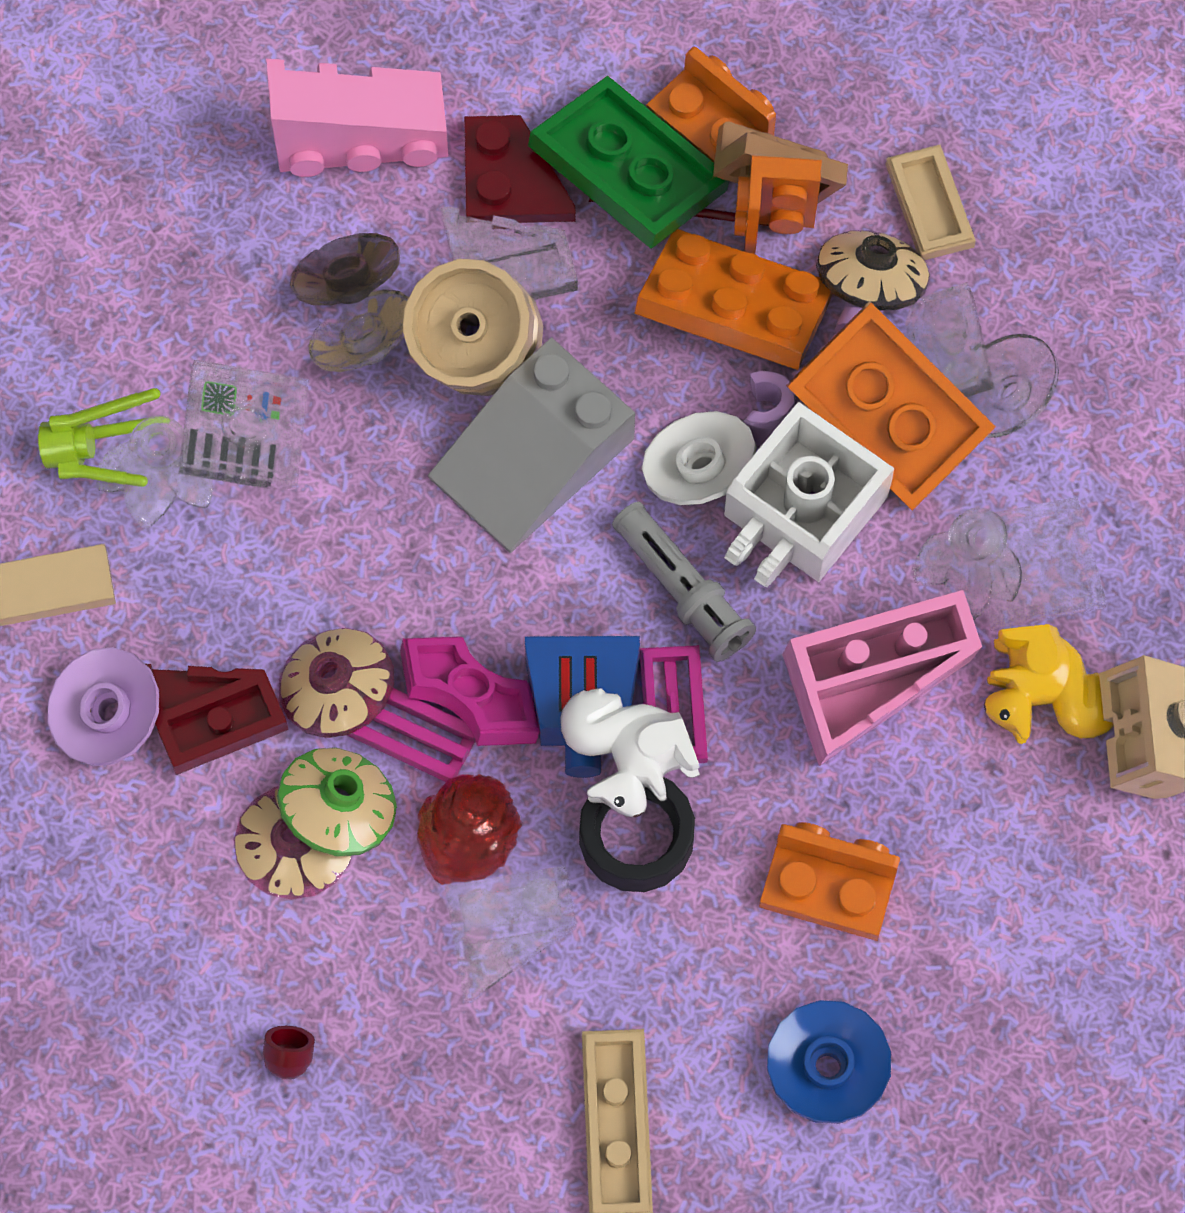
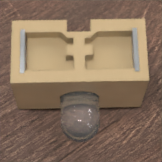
(1148, 718)

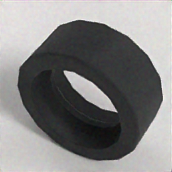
(639, 877)

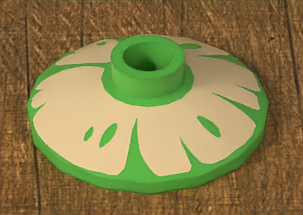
(332, 820)

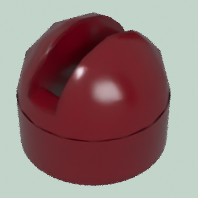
(288, 1051)

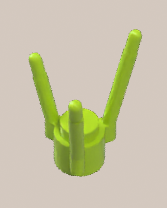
(68, 441)

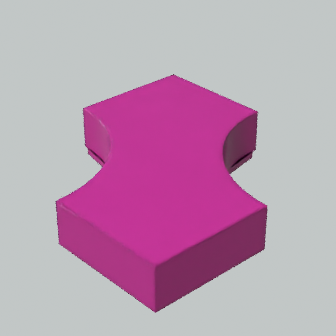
(491, 705)

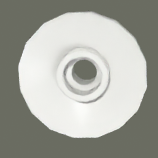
(697, 457)

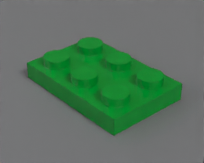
(628, 161)

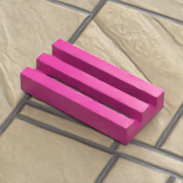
(670, 656)
(411, 756)

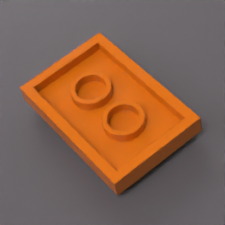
(734, 298)
(892, 403)

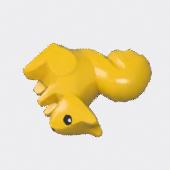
(1044, 672)

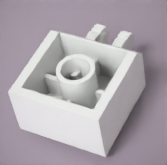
(775, 504)

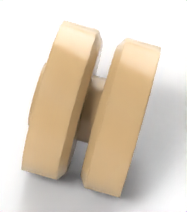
(465, 295)

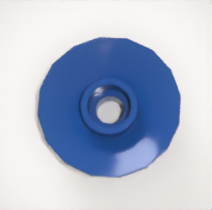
(837, 1032)

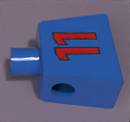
(569, 664)

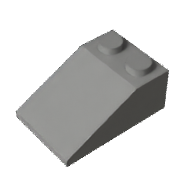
(534, 445)

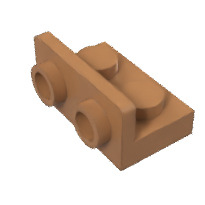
(739, 143)

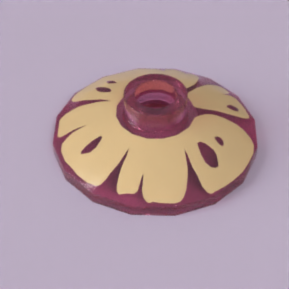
(347, 698)
(278, 866)

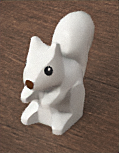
(642, 742)

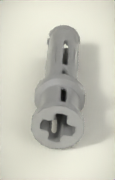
(705, 596)

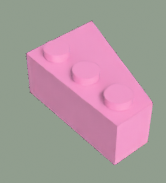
(354, 119)
(876, 666)

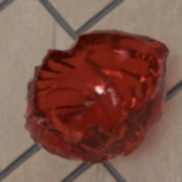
(467, 829)

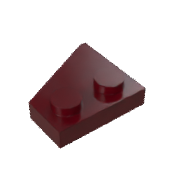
(508, 176)
(214, 713)

